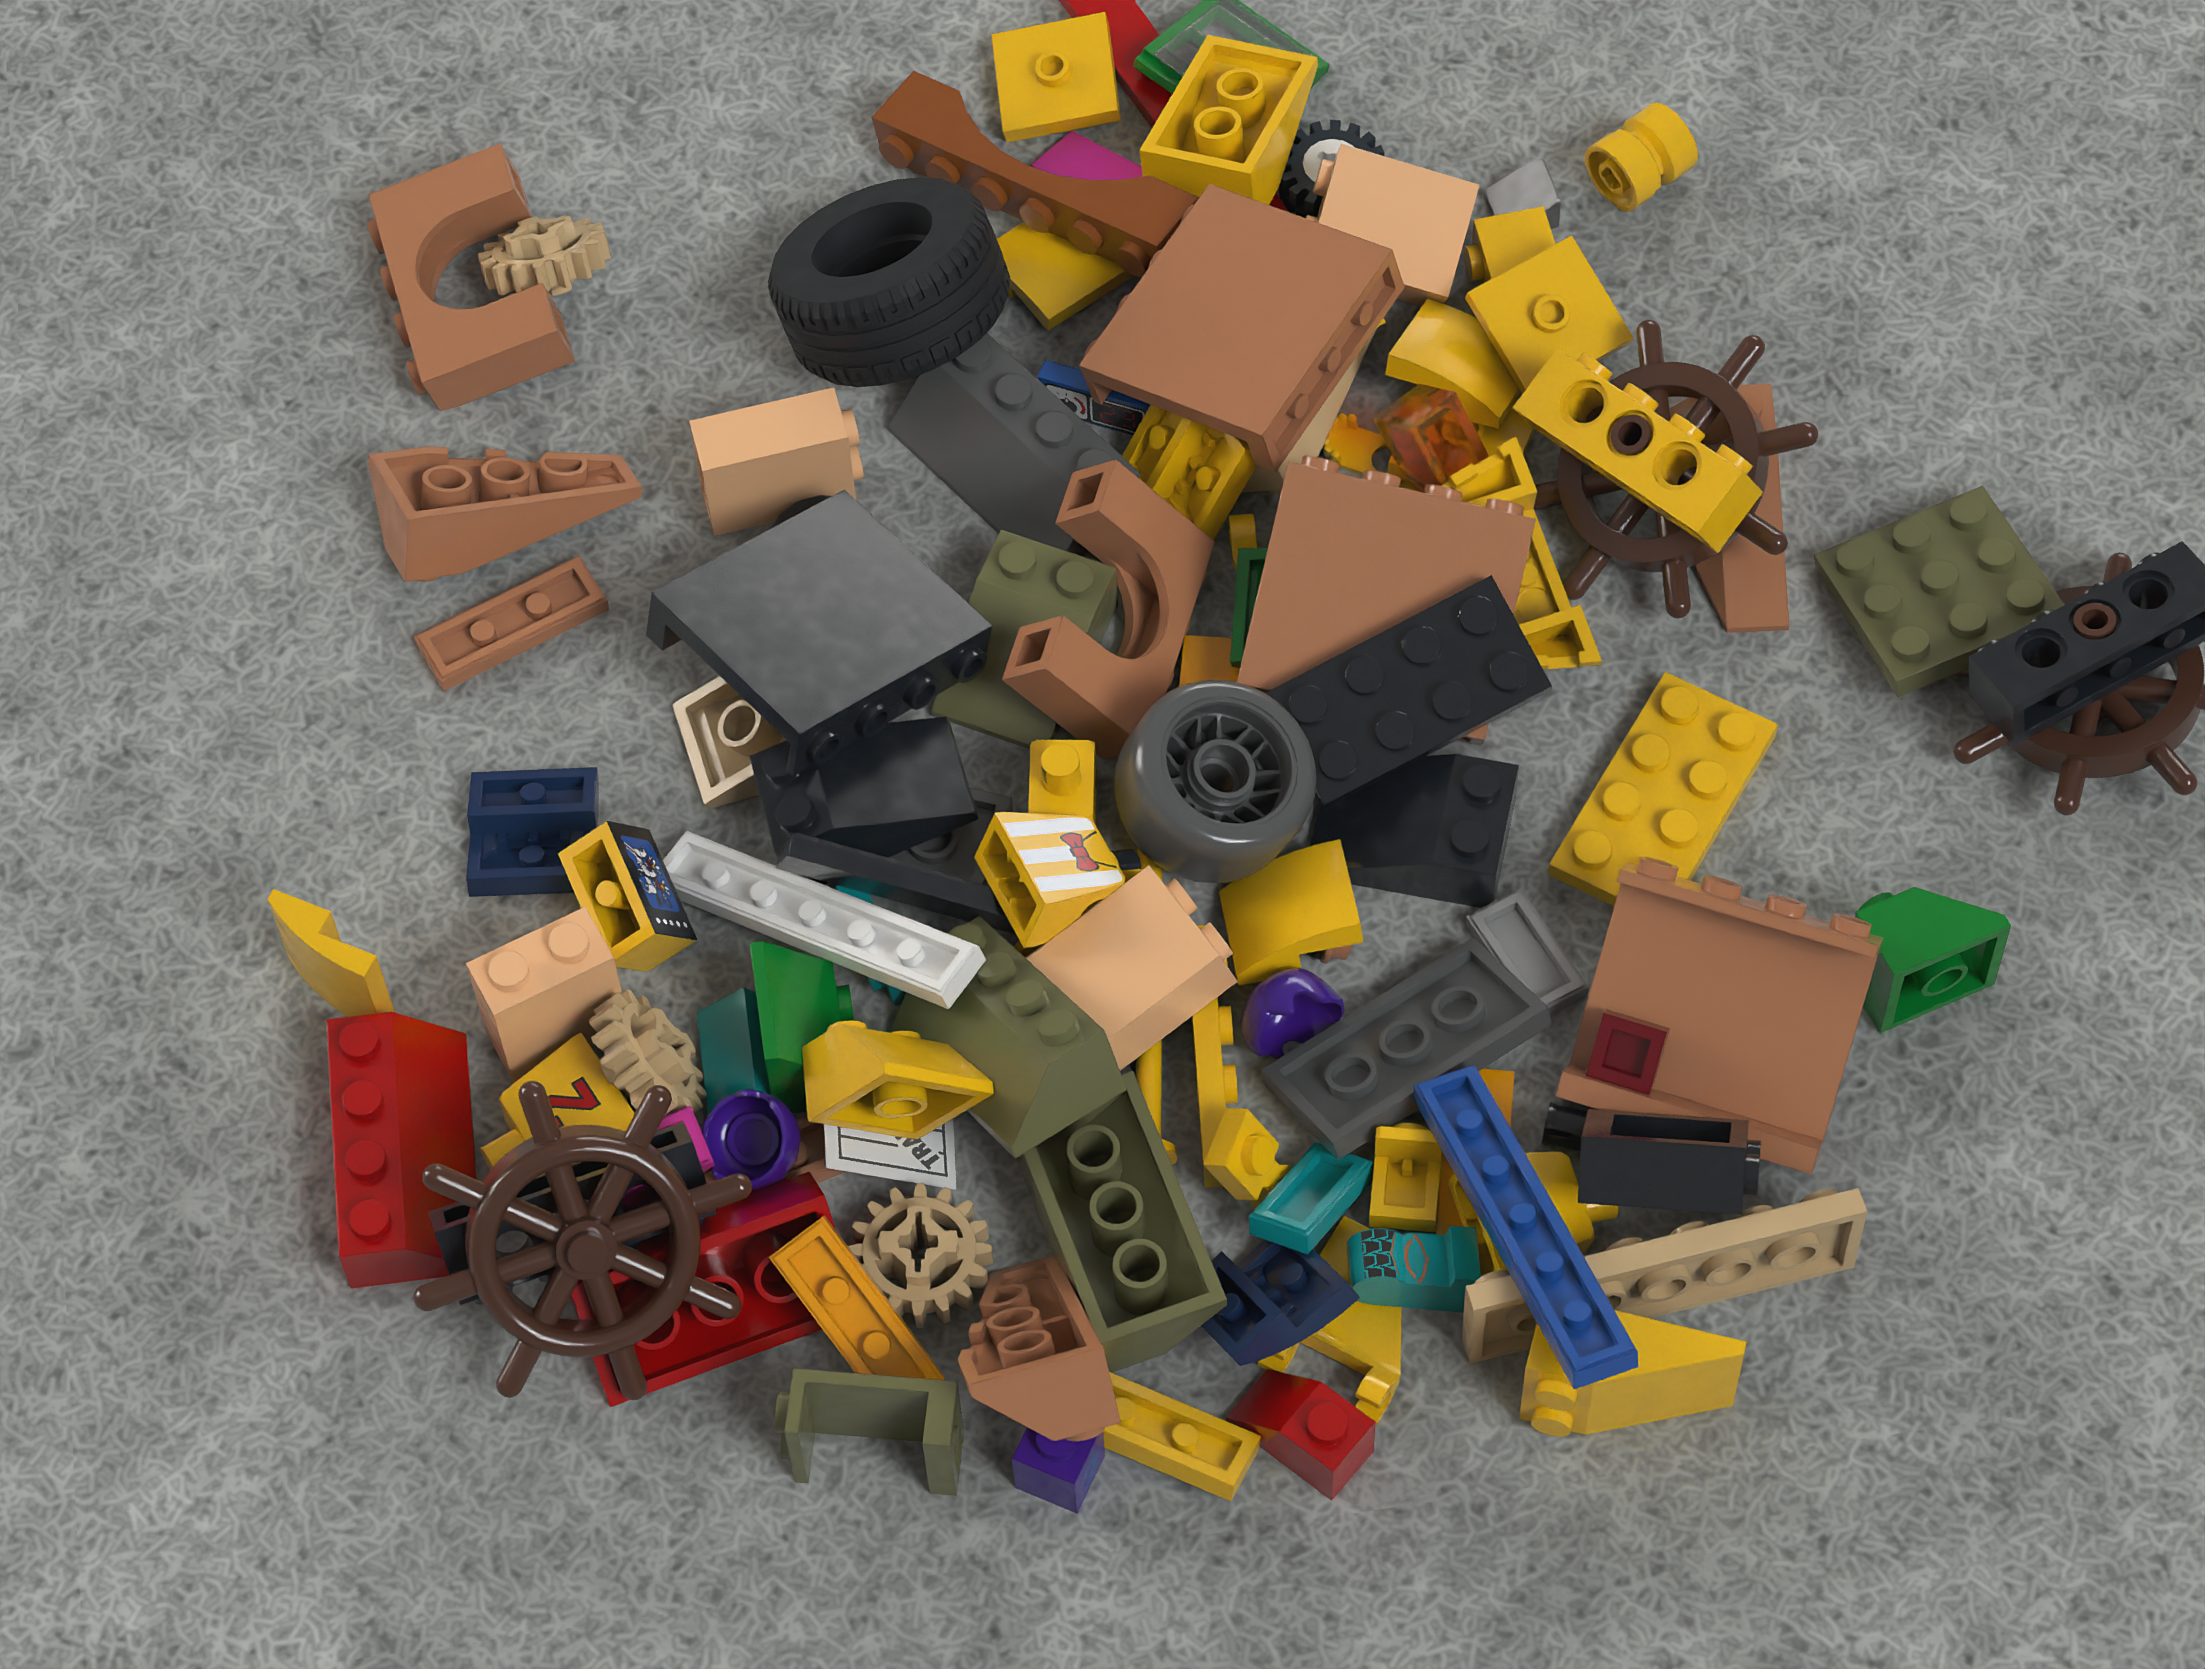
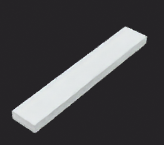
(822, 920)

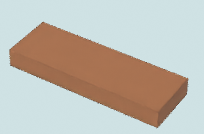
(511, 623)

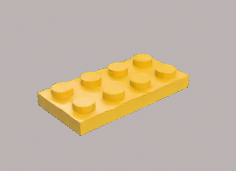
(1664, 788)

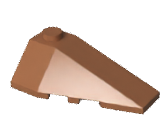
(464, 512)
(1743, 579)
(1039, 1355)

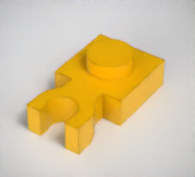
(1244, 1157)

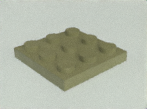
(1936, 588)

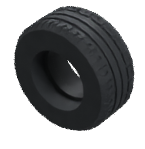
(889, 282)

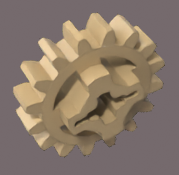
(546, 253)
(646, 1051)
(958, 1253)

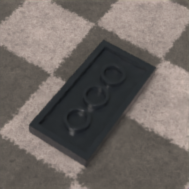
(1413, 689)

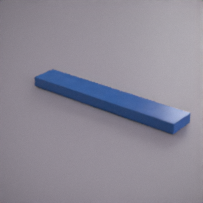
(1525, 1227)

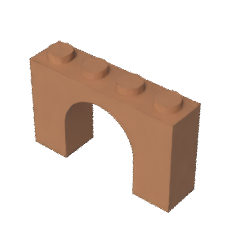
(420, 231)
(1159, 576)

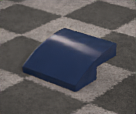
(523, 823)
(1275, 1301)

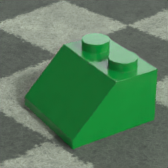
(1929, 953)
(795, 1006)

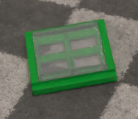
(1173, 51)

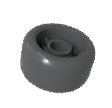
(1214, 781)

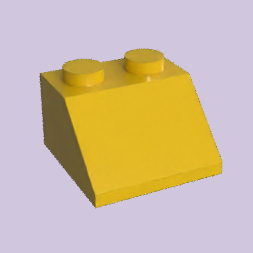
(887, 1081)

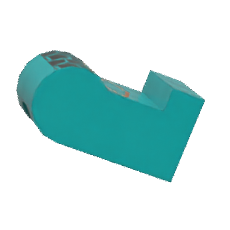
(1414, 1268)

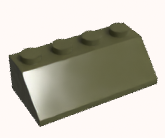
(1026, 1037)
(1123, 1230)

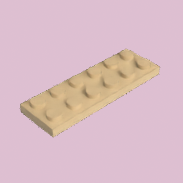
(1686, 1268)

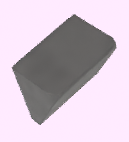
(1526, 189)

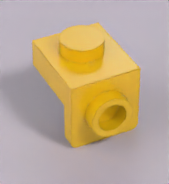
(1405, 1178)

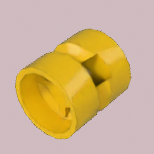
(1641, 156)

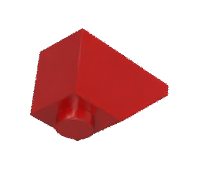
(1307, 1428)

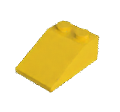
(1231, 119)
(1676, 1376)

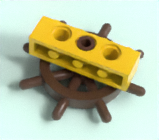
(1635, 447)

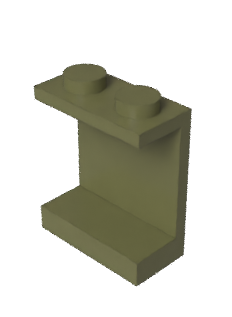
(873, 1408)

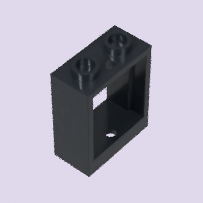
(1667, 1162)

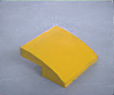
(1054, 275)
(1455, 354)
(1191, 466)
(1290, 910)
(334, 970)

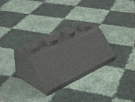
(1000, 441)

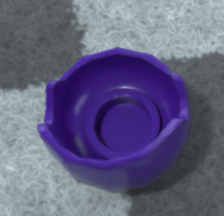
(1288, 1009)
(752, 1137)

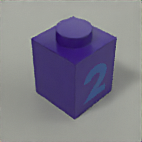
(1057, 1469)

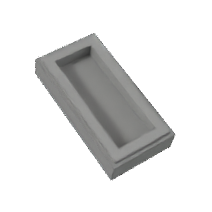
(1528, 949)

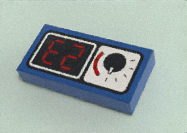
(1116, 412)

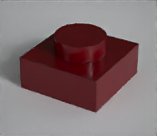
(1627, 1051)

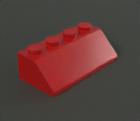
(395, 1110)
(736, 1258)

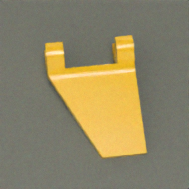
(1360, 1338)

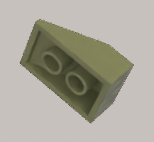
(1017, 588)

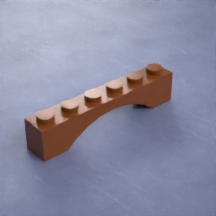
(934, 135)

